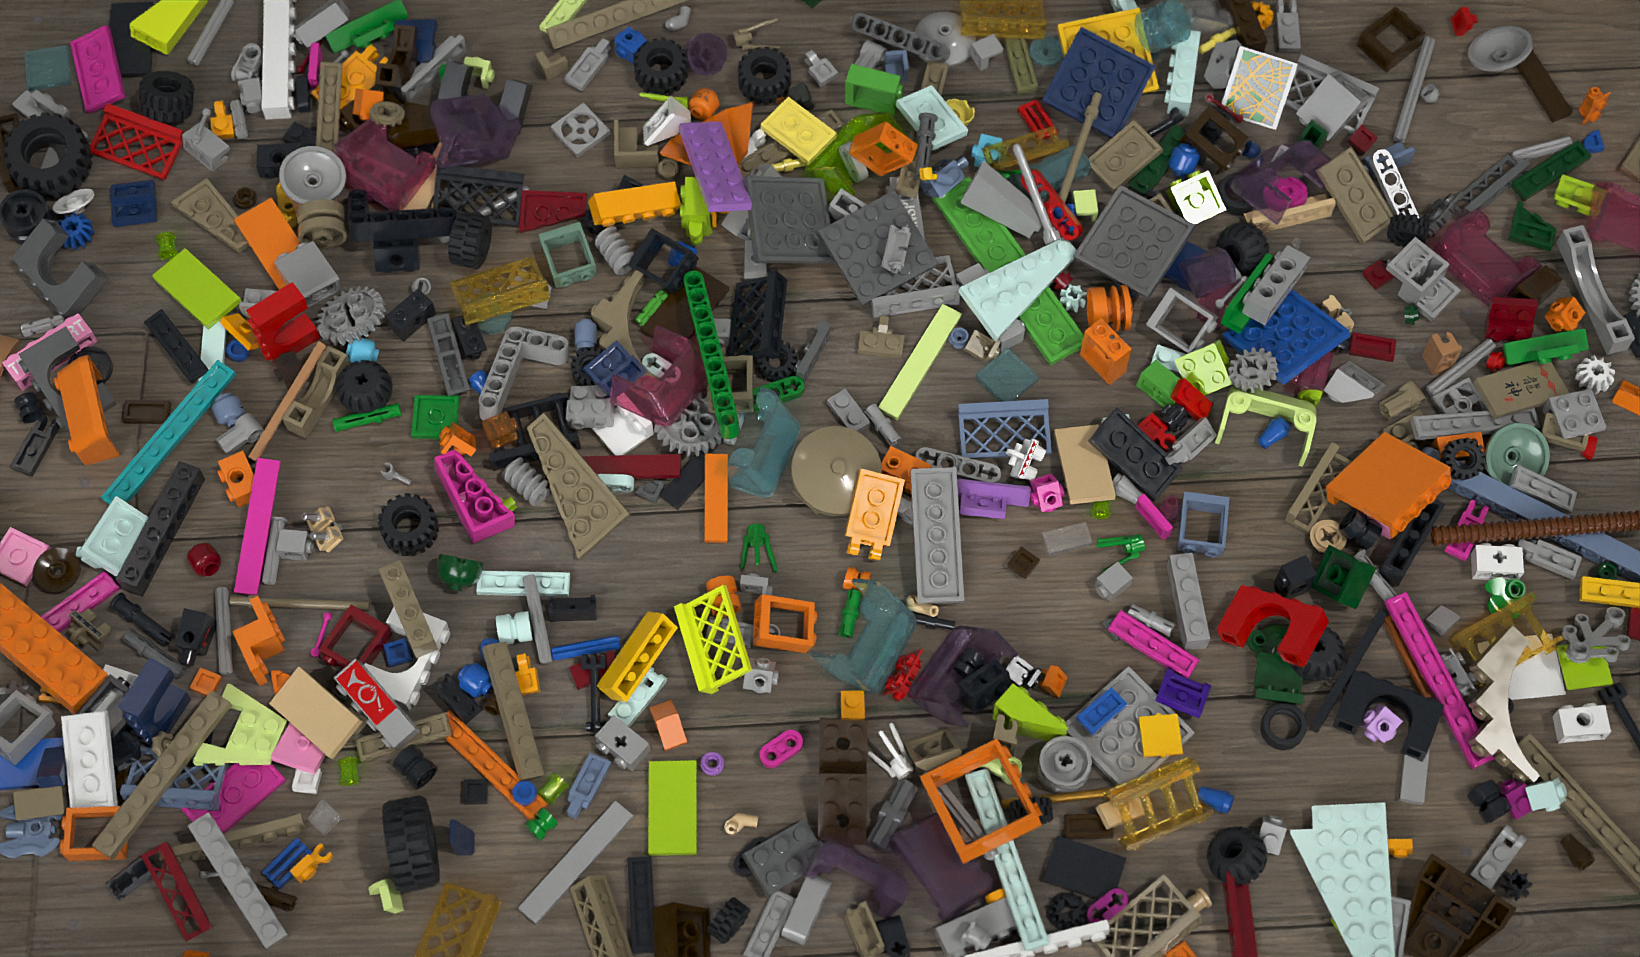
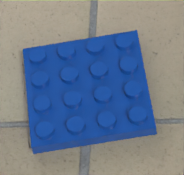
(1294, 335)

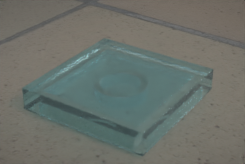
(47, 68)
(1007, 377)

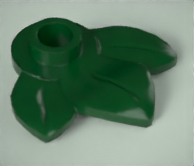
(1271, 637)

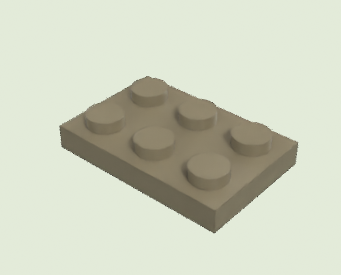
(1124, 156)

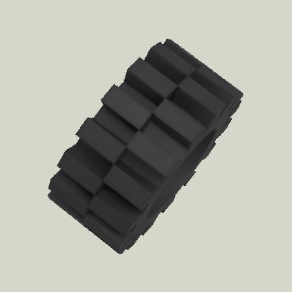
(1405, 228)
(578, 364)
(779, 372)
(1476, 458)
(1018, 811)
(728, 920)

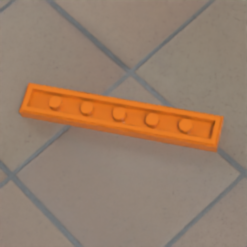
(489, 764)

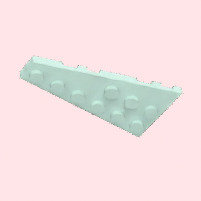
(1010, 290)

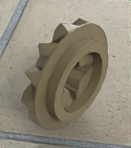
(394, 113)

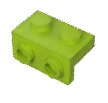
(1574, 193)

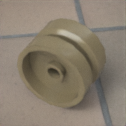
(322, 222)

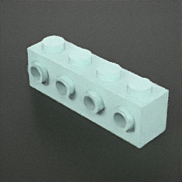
(1182, 75)

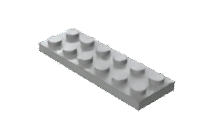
(937, 536)

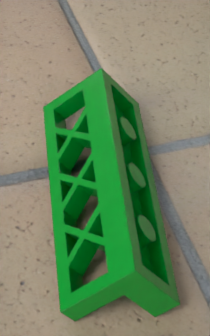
(1233, 315)

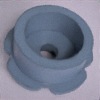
(958, 332)

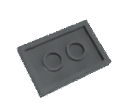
(782, 857)

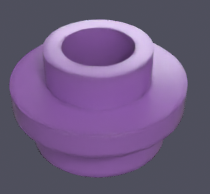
(712, 756)

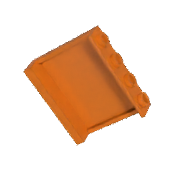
(1390, 482)

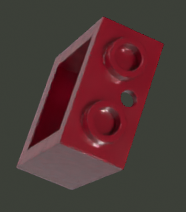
(364, 620)

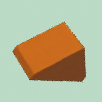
(668, 725)

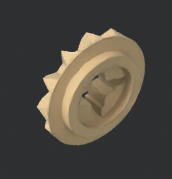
(1329, 528)

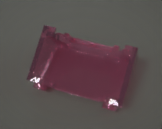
(381, 167)
(1614, 216)
(1481, 262)

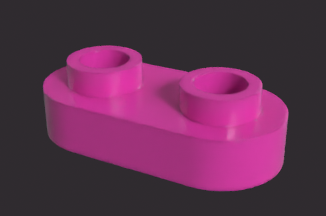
(780, 749)

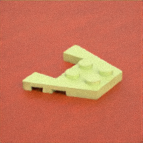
(253, 736)

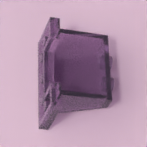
(472, 130)

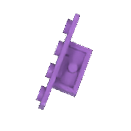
(990, 498)

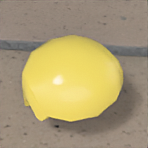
(962, 110)

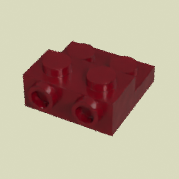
(1510, 319)

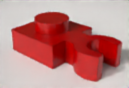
(1156, 431)

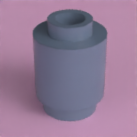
(585, 335)

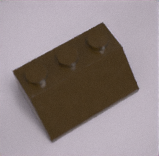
(681, 931)

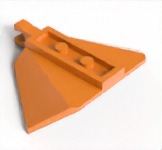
(737, 127)

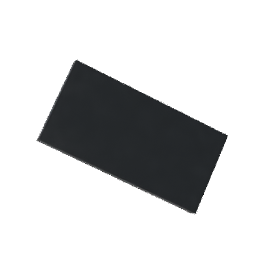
(132, 55)
(1134, 454)

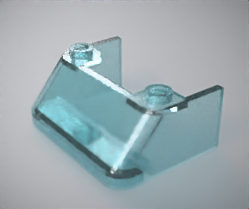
(880, 642)

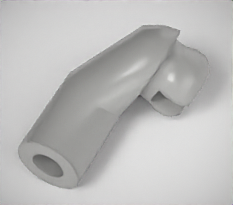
(680, 21)

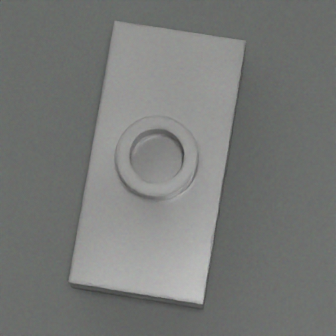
(752, 269)

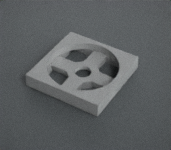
(580, 149)
(1465, 385)

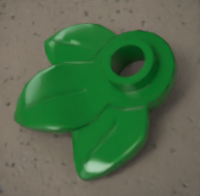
(1501, 593)

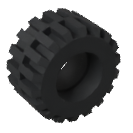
(656, 53)
(764, 61)
(166, 96)
(469, 240)
(404, 508)

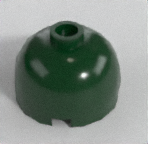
(458, 571)

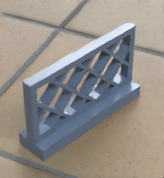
(1000, 410)
(180, 797)

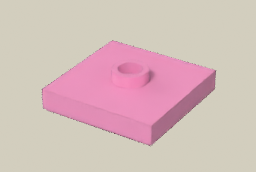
(19, 555)
(297, 751)

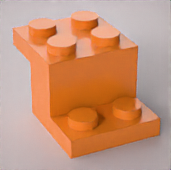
(260, 640)

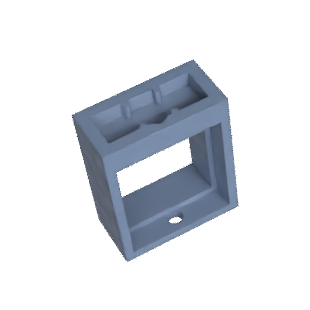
(1203, 503)

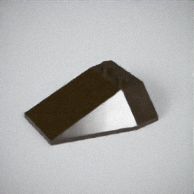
(1452, 913)

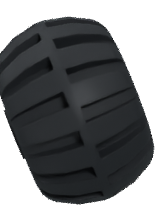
(1244, 246)
(364, 386)
(1327, 661)
(1239, 852)

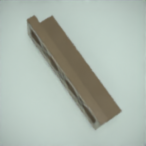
(1312, 483)
(606, 917)

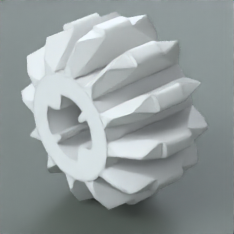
(1603, 374)

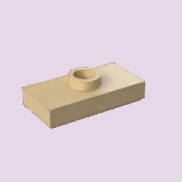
(1111, 816)

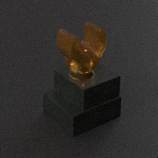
(799, 94)

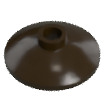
(50, 562)

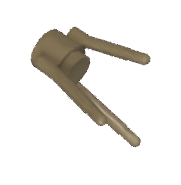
(743, 36)

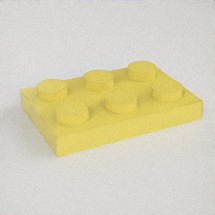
(798, 131)

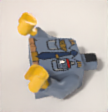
(942, 176)

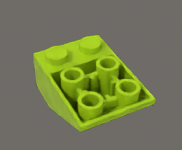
(1031, 716)

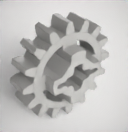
(1251, 370)

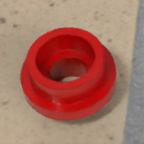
(1495, 362)

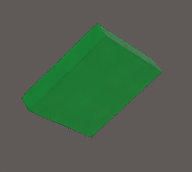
(432, 414)

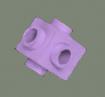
(1380, 723)

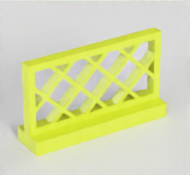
(698, 649)

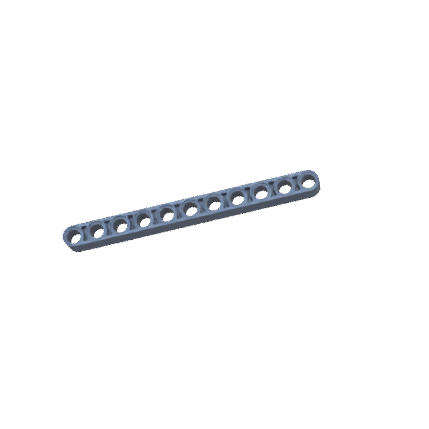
(1517, 505)

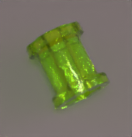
(166, 245)
(1101, 510)
(349, 771)
(553, 789)

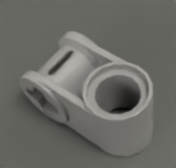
(246, 66)

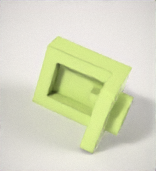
(481, 69)

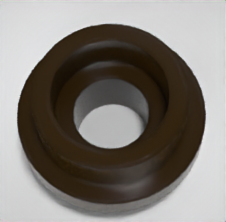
(243, 193)

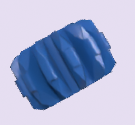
(78, 229)

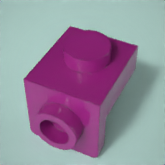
(1517, 797)

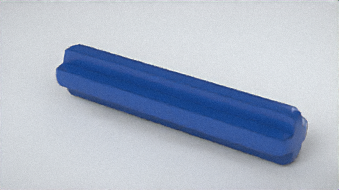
(585, 647)

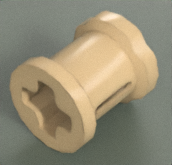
(1198, 900)

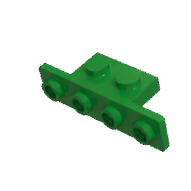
(367, 27)
(1546, 347)

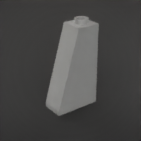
(1001, 201)

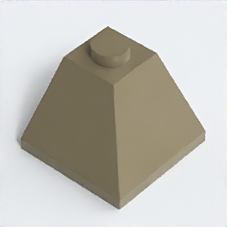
(933, 749)

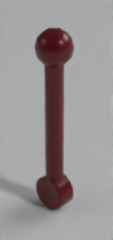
(300, 68)
(1210, 98)

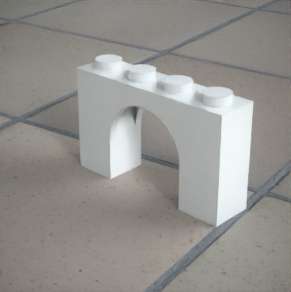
(405, 686)

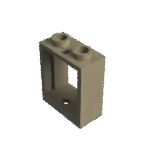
(743, 400)

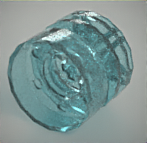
(1162, 26)

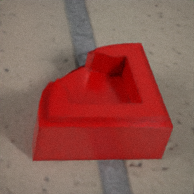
(1590, 447)

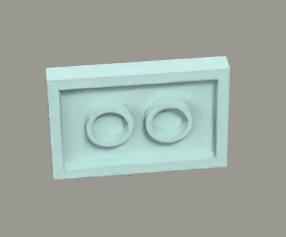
(928, 100)
(114, 536)

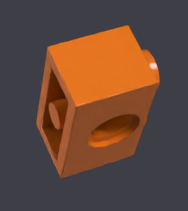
(233, 468)

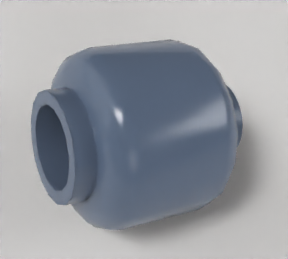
(227, 409)

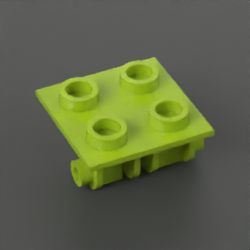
(1584, 675)

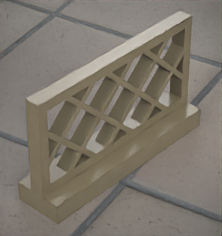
(1164, 940)

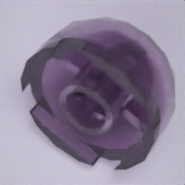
(705, 54)

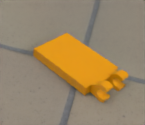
(357, 72)
(873, 512)

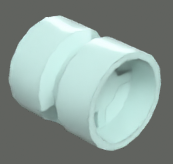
(514, 627)

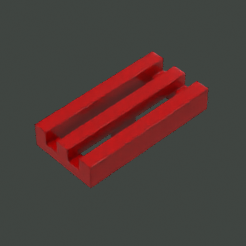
(1028, 106)

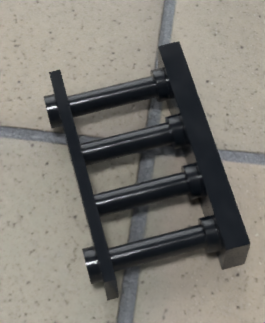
(503, 457)

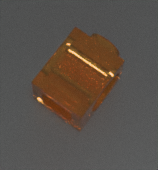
(500, 429)

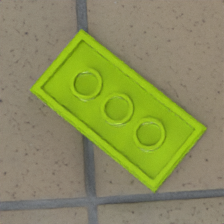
(196, 288)
(672, 808)

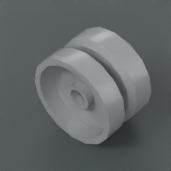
(1067, 752)

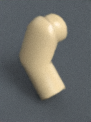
(927, 609)
(739, 821)

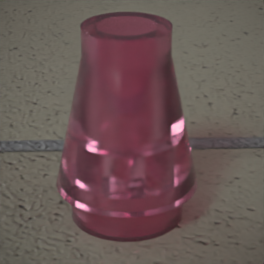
(1169, 508)

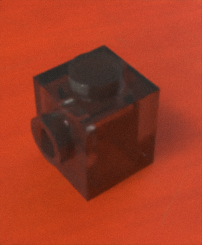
(287, 368)

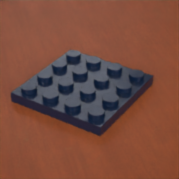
(1102, 68)

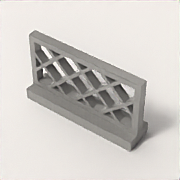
(1319, 72)
(918, 299)

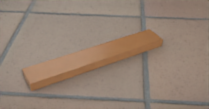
(287, 401)

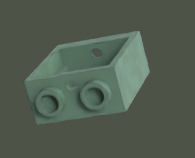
(565, 236)

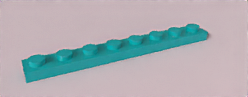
(170, 433)

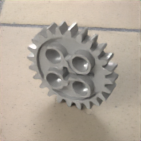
(336, 323)
(692, 424)

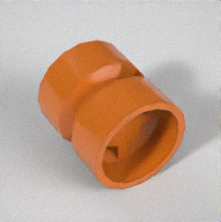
(728, 581)

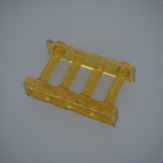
(1505, 618)
(1141, 788)

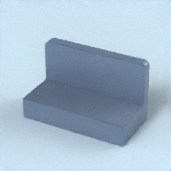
(1400, 155)

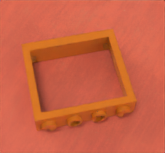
(964, 765)

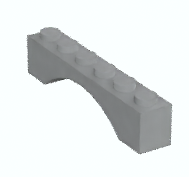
(1608, 322)
(238, 881)

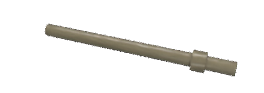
(1090, 115)
(301, 603)

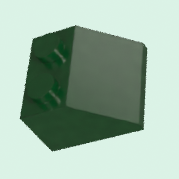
(1343, 577)

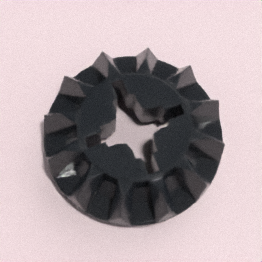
(1062, 920)

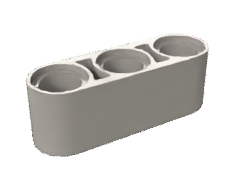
(806, 909)

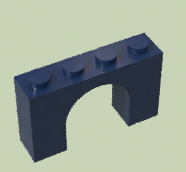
(153, 702)

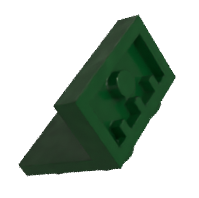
(1277, 680)

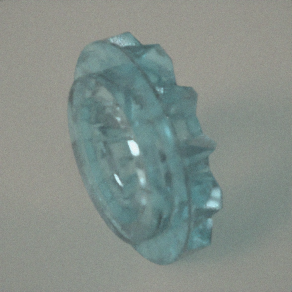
(1037, 51)

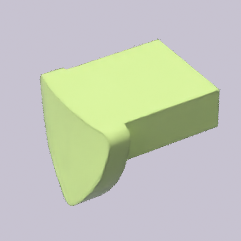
(390, 896)

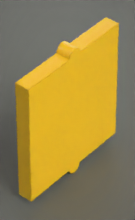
(1160, 735)

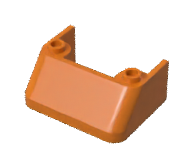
(85, 411)

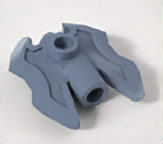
(28, 835)

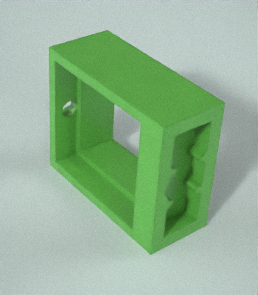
(872, 89)

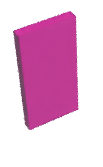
(97, 69)
(240, 793)

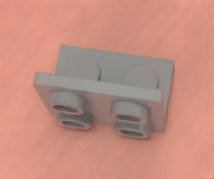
(1576, 413)

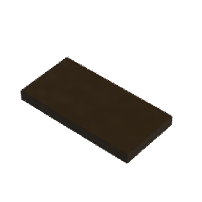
(675, 311)

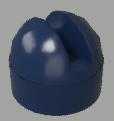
(1252, 150)

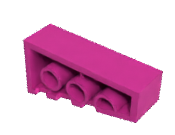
(474, 502)

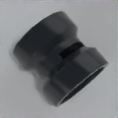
(28, 407)
(968, 663)

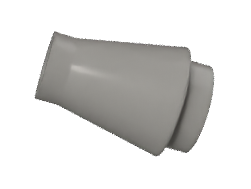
(1125, 489)

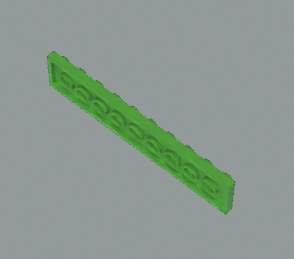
(995, 247)

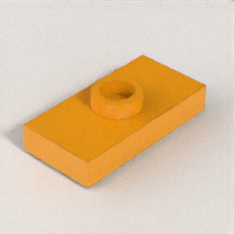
(240, 330)

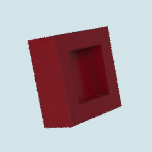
(1362, 139)
(1377, 275)

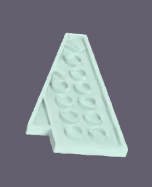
(1352, 872)

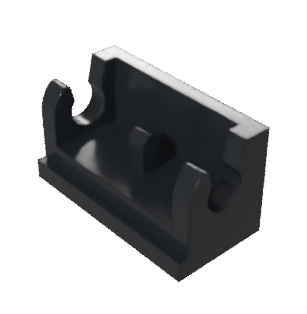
(572, 609)
(456, 699)

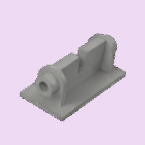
(894, 254)
(1463, 681)

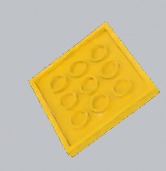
(1114, 27)

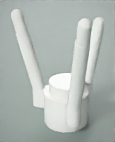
(900, 764)

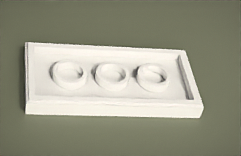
(89, 760)

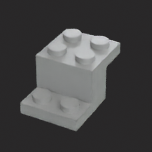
(1423, 279)

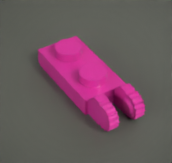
(1463, 550)

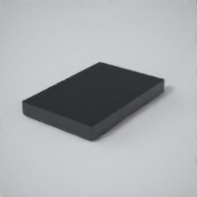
(1083, 868)

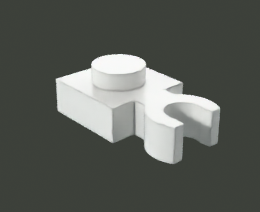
(306, 782)

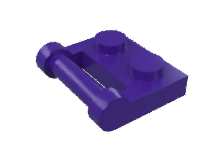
(1183, 693)

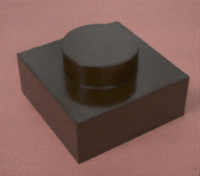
(1023, 562)

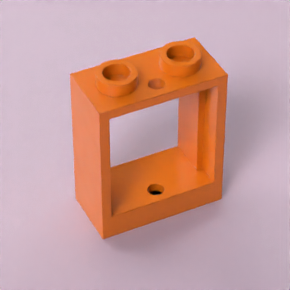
(881, 162)
(1099, 346)
(762, 618)
(69, 824)

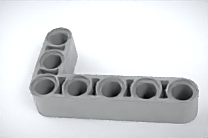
(515, 346)

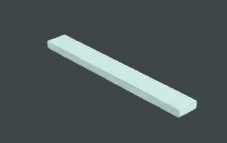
(1007, 862)

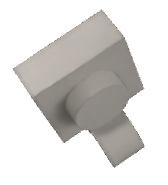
(820, 70)

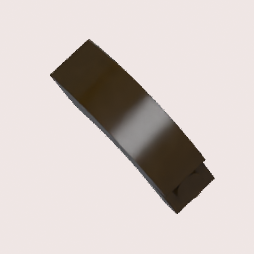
(402, 59)

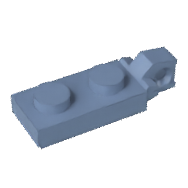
(587, 784)

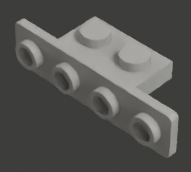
(39, 103)

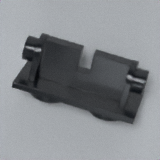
(470, 337)
(130, 878)

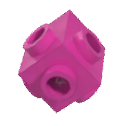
(1046, 493)

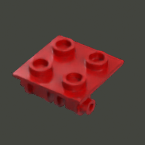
(906, 669)

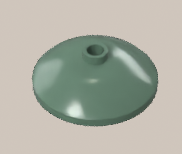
(1527, 448)

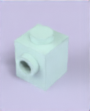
(1546, 794)

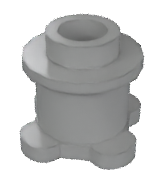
(977, 936)

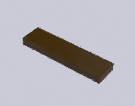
(1544, 88)

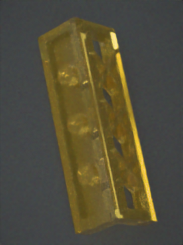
(1029, 154)

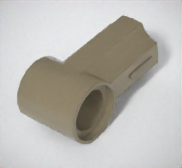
(1406, 398)

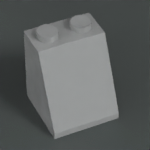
(1333, 103)
(309, 273)

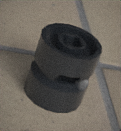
(1362, 531)
(418, 769)
(1489, 801)

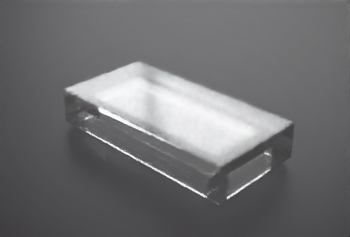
(1067, 539)

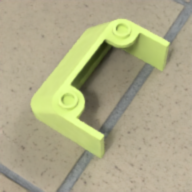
(1268, 403)

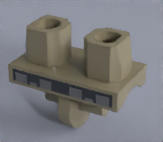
(85, 633)

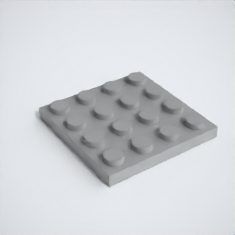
(1118, 745)

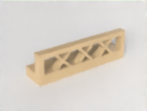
(1315, 208)

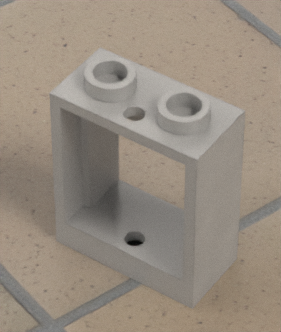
(1164, 308)
(33, 734)

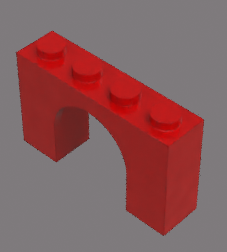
(273, 312)
(1254, 605)

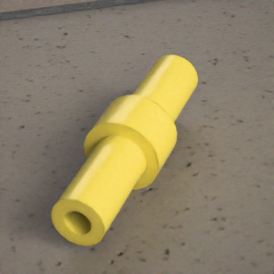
(1215, 39)
(788, 165)

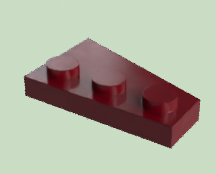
(550, 208)

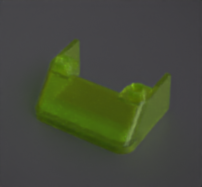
(830, 164)

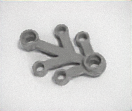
(1581, 651)

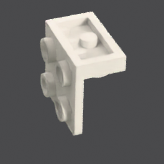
(627, 432)

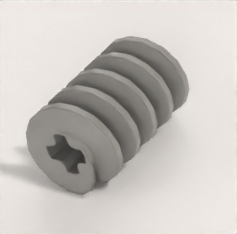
(614, 250)
(525, 481)

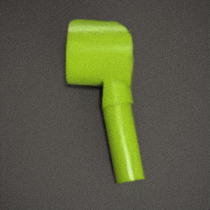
(509, 503)

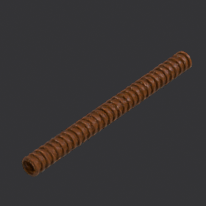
(1536, 528)

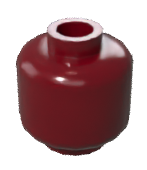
(204, 559)

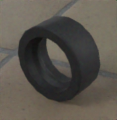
(1232, 207)
(1290, 710)

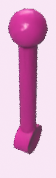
(315, 651)

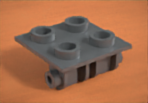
(1440, 213)

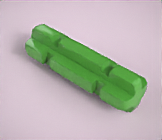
(651, 307)

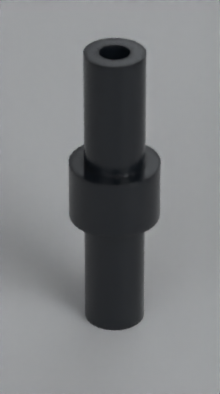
(933, 622)

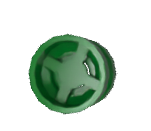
(541, 824)

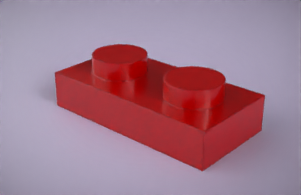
(1191, 399)

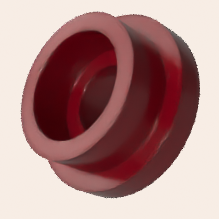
(1063, 280)

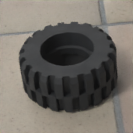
(41, 131)
(410, 844)

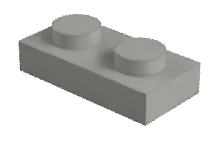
(848, 411)

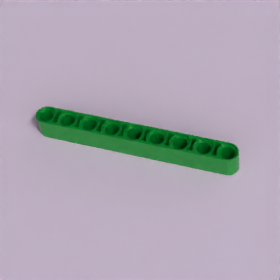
(711, 355)

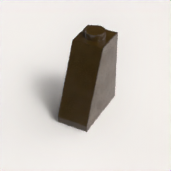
(415, 128)
(1539, 285)

